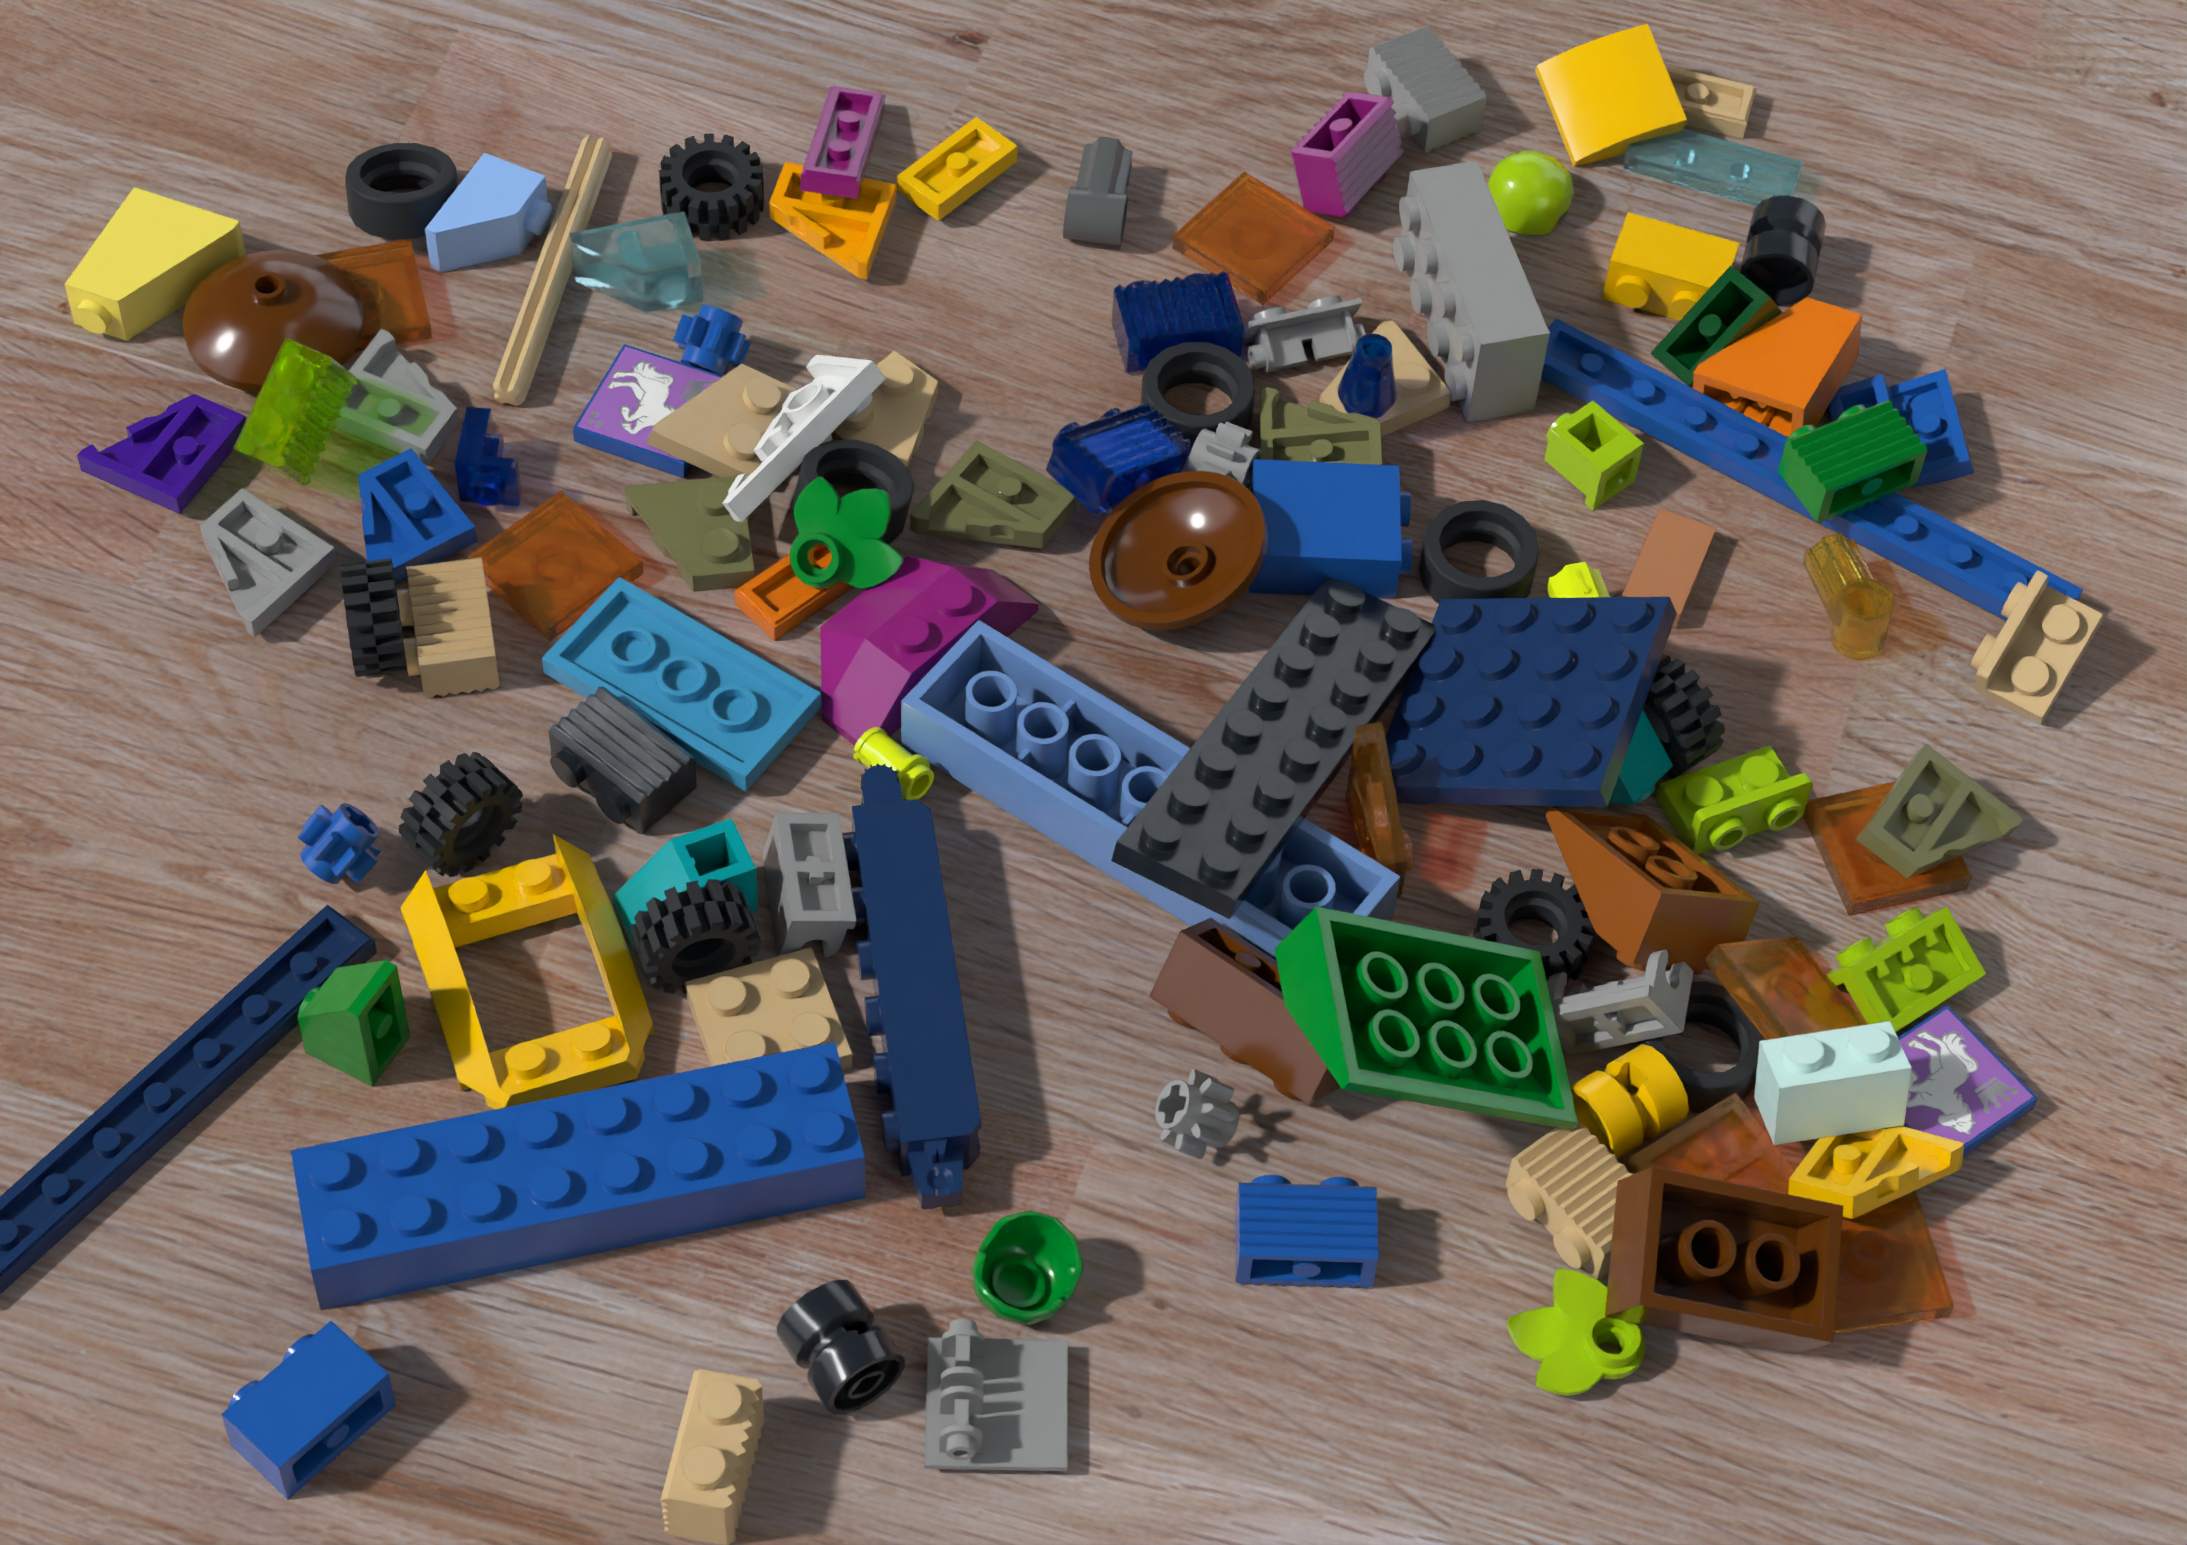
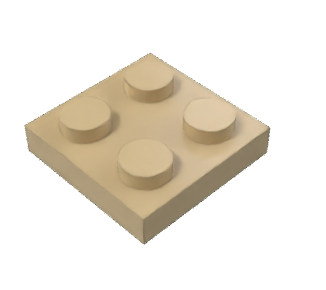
(766, 1010)

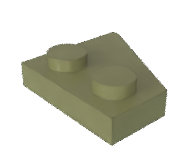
(993, 502)

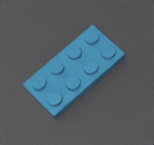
(685, 681)

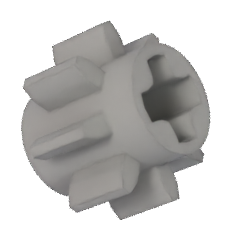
(1225, 452)
(1196, 1114)

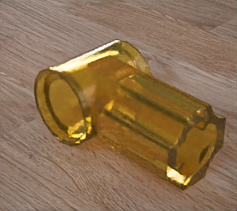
(1851, 596)

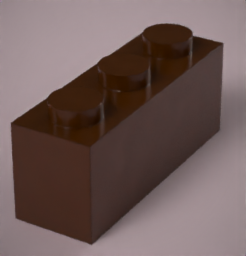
(1236, 999)

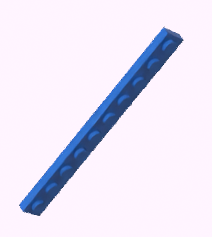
(1752, 455)

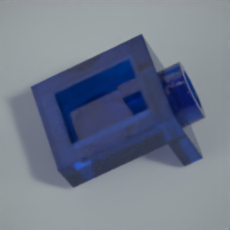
(480, 466)

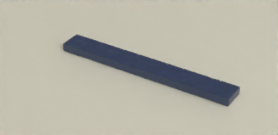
(171, 1091)

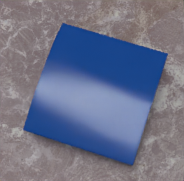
(1930, 410)

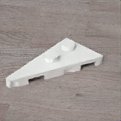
(806, 420)

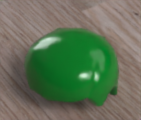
(1027, 1267)

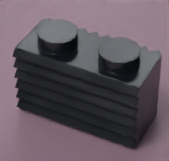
(621, 760)

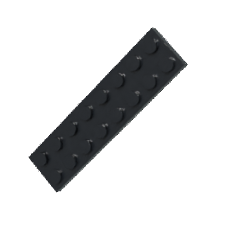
(1274, 747)

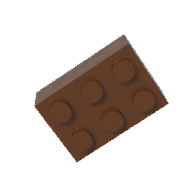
(1724, 1260)

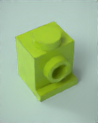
(1593, 453)

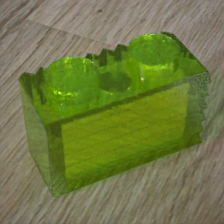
(295, 412)

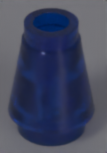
(1369, 378)

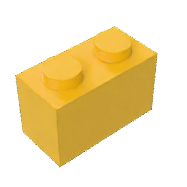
(1664, 266)

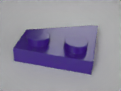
(168, 453)

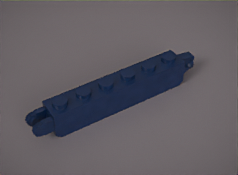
(915, 990)

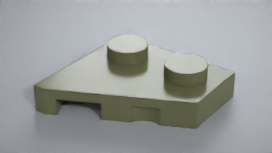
(1316, 433)
(696, 530)
(1934, 816)

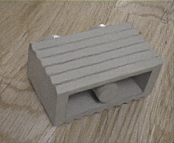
(1429, 88)

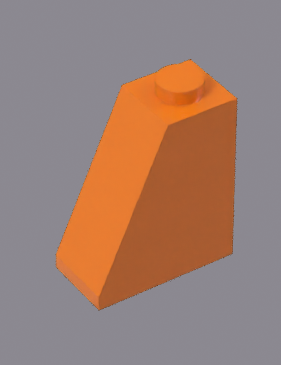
(1785, 367)

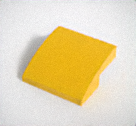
(1610, 95)

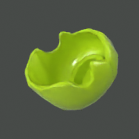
(1531, 191)

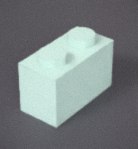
(1832, 1083)

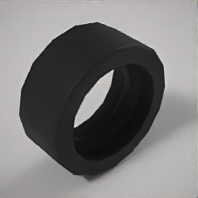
(395, 168)
(1199, 364)
(863, 467)
(1484, 523)
(1715, 1006)

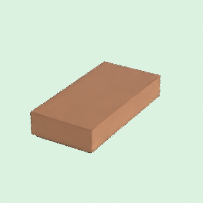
(1671, 559)

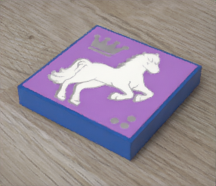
(632, 399)
(1959, 1083)

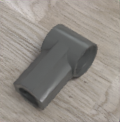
(1099, 201)

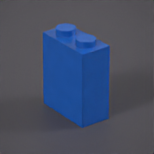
(1332, 525)

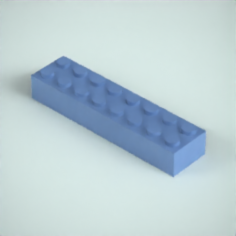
(1089, 768)

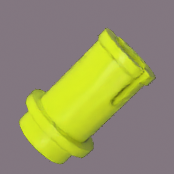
(912, 770)

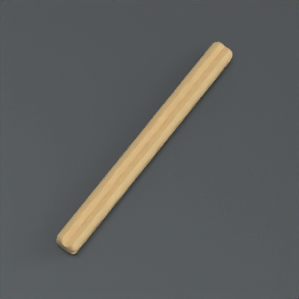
(551, 272)

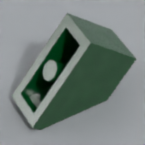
(1717, 320)

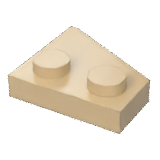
(723, 423)

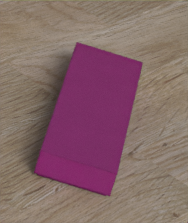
(843, 142)

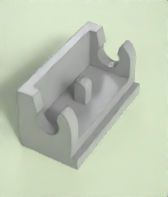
(808, 881)
(1622, 1008)

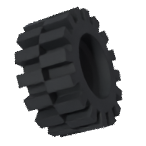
(713, 163)
(373, 617)
(1682, 716)
(460, 814)
(1544, 903)
(694, 934)

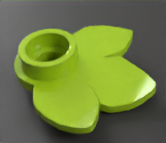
(1569, 1333)

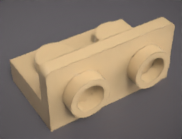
(2034, 648)

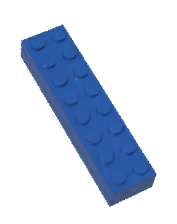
(578, 1175)

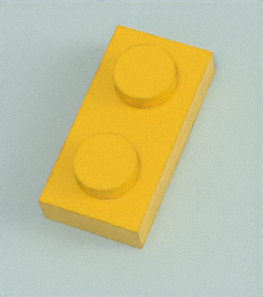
(957, 168)

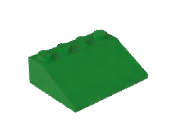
(1427, 1016)

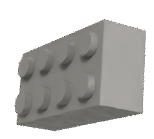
(1471, 292)

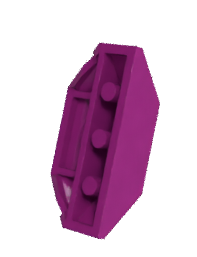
(900, 631)

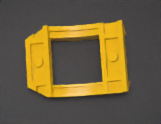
(504, 902)

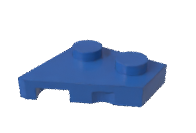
(410, 515)

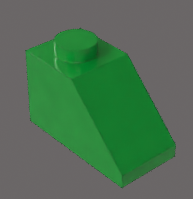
(356, 1020)

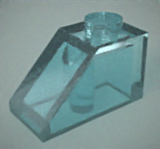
(640, 262)

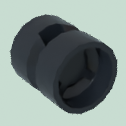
(1784, 248)
(835, 1340)

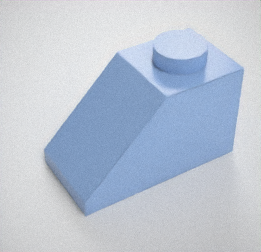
(488, 215)

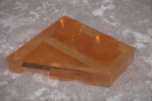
(1374, 803)
(1722, 1146)

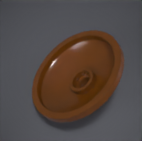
(258, 300)
(1178, 550)

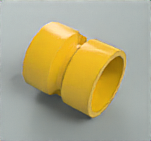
(1630, 1100)

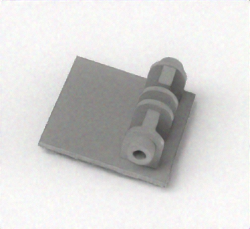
(995, 1402)

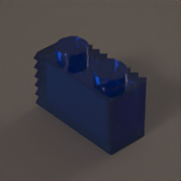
(1172, 312)
(1116, 455)

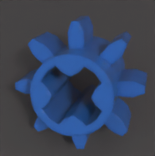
(712, 340)
(339, 843)

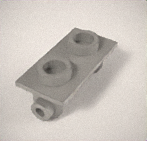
(1280, 334)

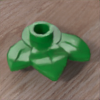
(850, 530)

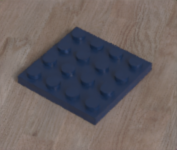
(1526, 700)

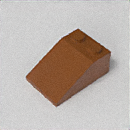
(1648, 887)

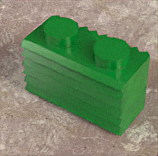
(1852, 460)

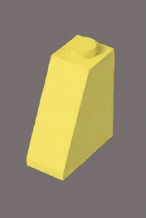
(148, 263)

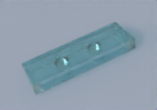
(1715, 166)

